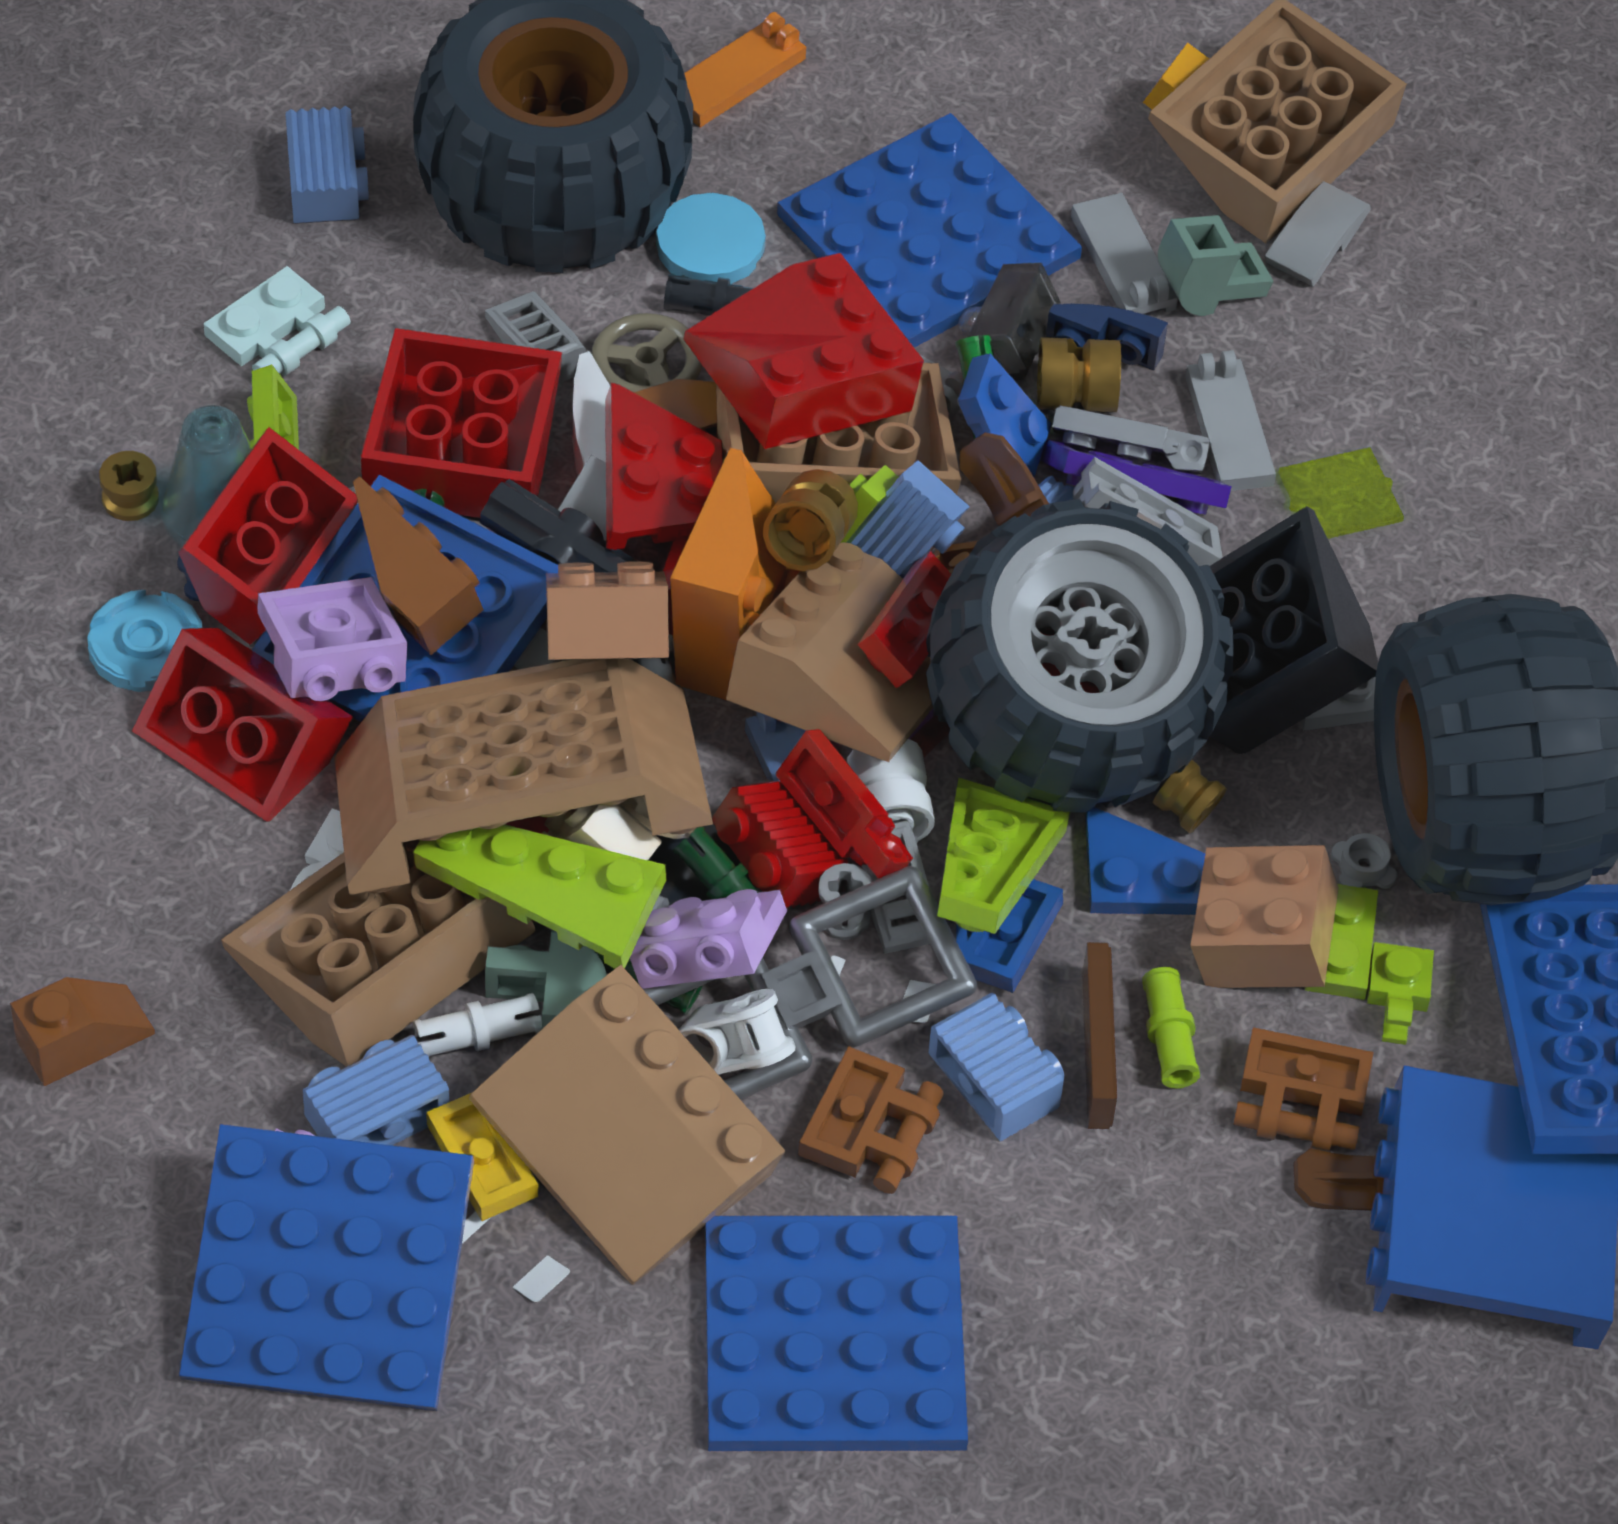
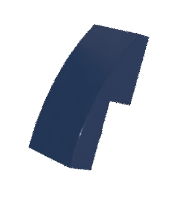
(1139, 334)

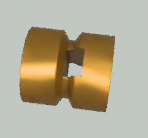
(1079, 374)
(810, 520)

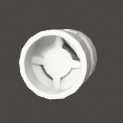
(898, 786)

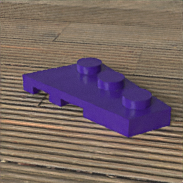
(1190, 490)

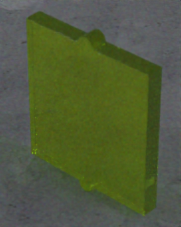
(1343, 491)

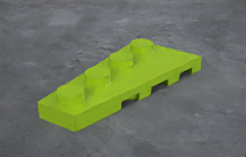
(994, 854)
(570, 887)

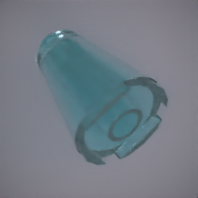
(204, 461)

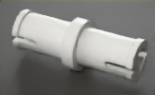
(478, 1025)

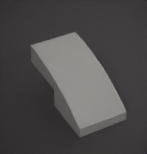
(1317, 232)

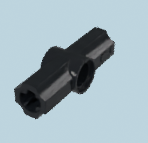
(546, 531)

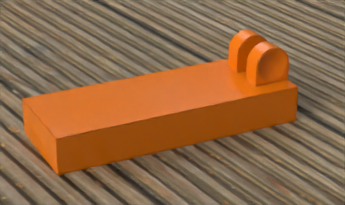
(743, 67)

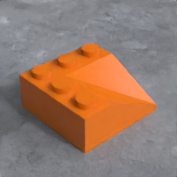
(723, 578)

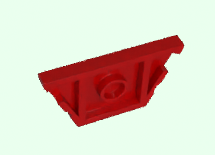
(654, 470)

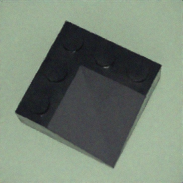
(1294, 631)

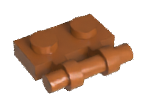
(1304, 1073)
(853, 1111)

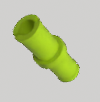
(1170, 1027)

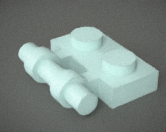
(269, 313)

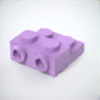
(333, 638)
(707, 938)

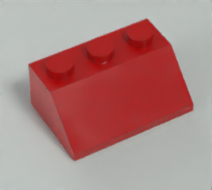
(263, 532)
(235, 723)

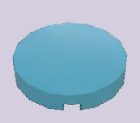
(710, 238)
(137, 659)

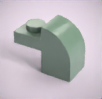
(1209, 266)
(551, 976)

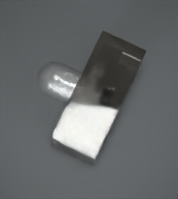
(1013, 316)

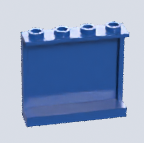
(1482, 1217)

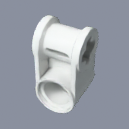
(741, 1031)

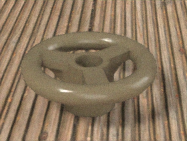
(646, 362)

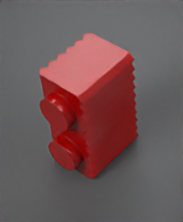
(775, 841)

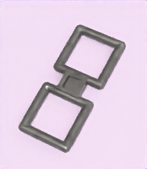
(813, 989)

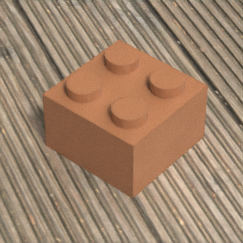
(607, 612)
(1265, 916)

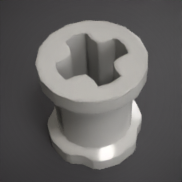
(830, 889)

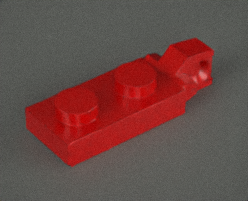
(842, 805)

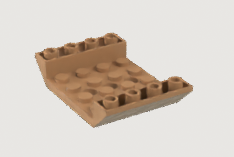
(511, 753)

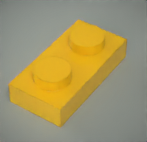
(498, 1174)

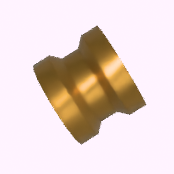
(138, 494)
(1190, 796)

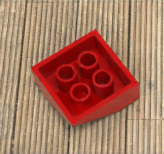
(808, 354)
(461, 417)

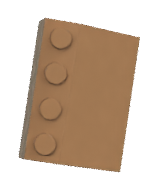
(1277, 116)
(856, 450)
(806, 662)
(367, 960)
(627, 1125)

